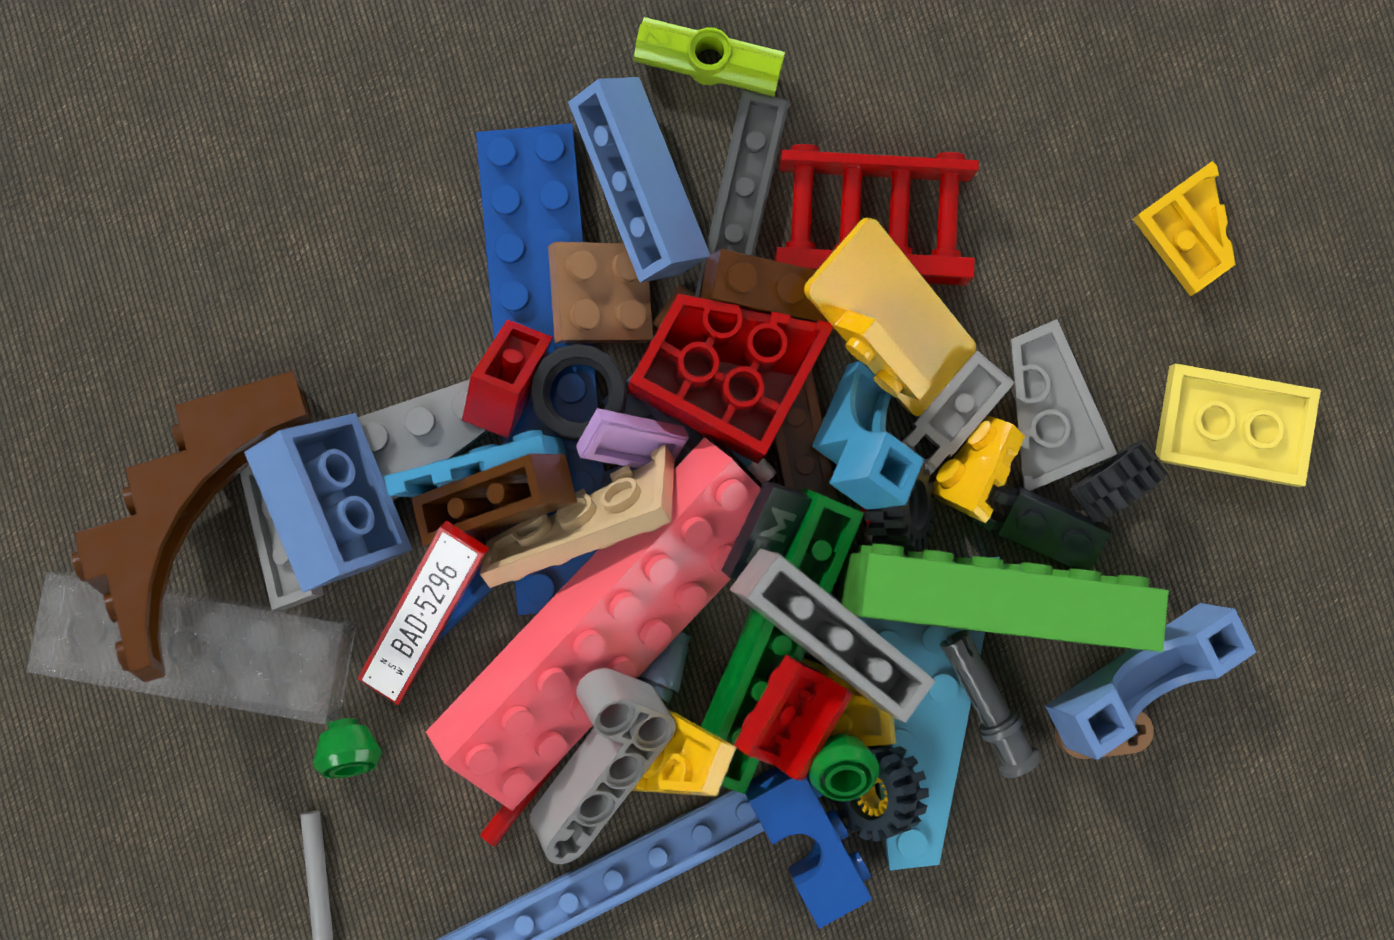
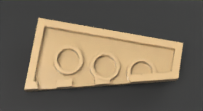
(626, 507)

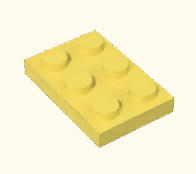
(1237, 425)

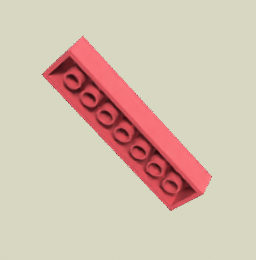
(608, 616)

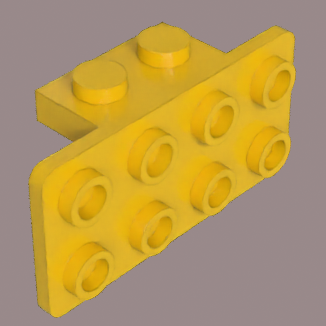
(890, 317)

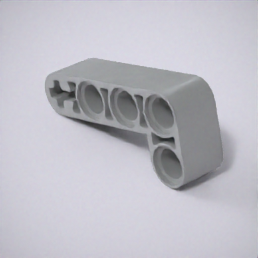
(626, 739)

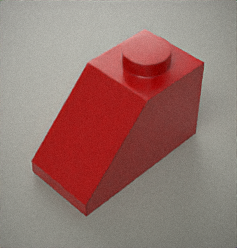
(504, 377)

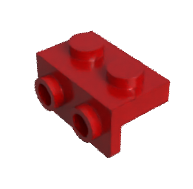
(793, 718)

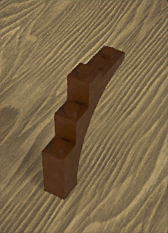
(165, 496)

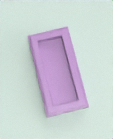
(628, 438)

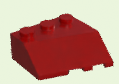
(728, 370)

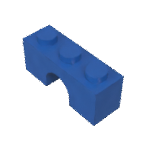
(828, 876)

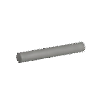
(316, 875)

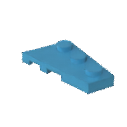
(443, 472)

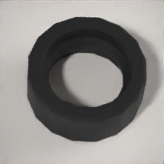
(558, 361)

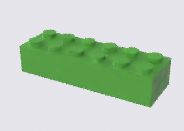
(1003, 597)

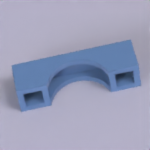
(1105, 705)

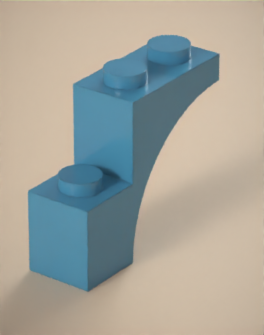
(870, 462)

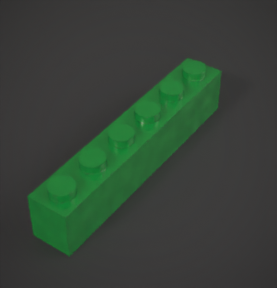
(761, 647)

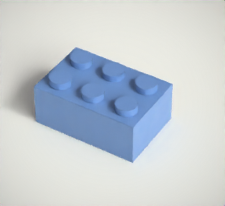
(327, 500)

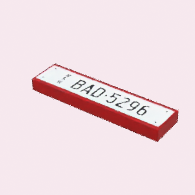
(423, 612)

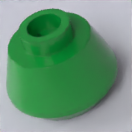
(346, 750)
(844, 768)

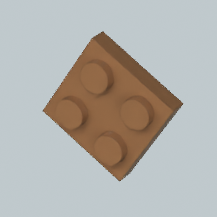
(597, 295)

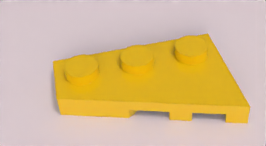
(689, 763)

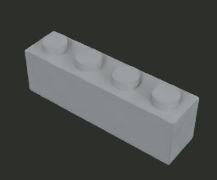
(832, 634)

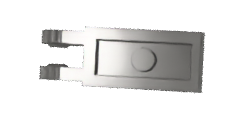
(959, 408)

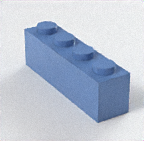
(638, 178)

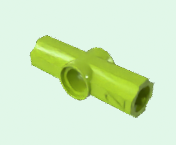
(677, 49)

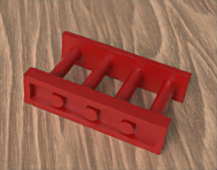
(941, 267)

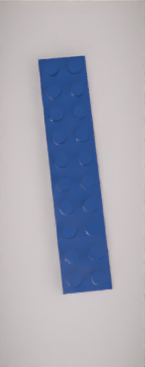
(528, 205)

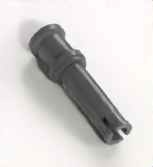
(999, 723)

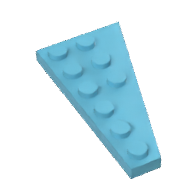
(931, 735)

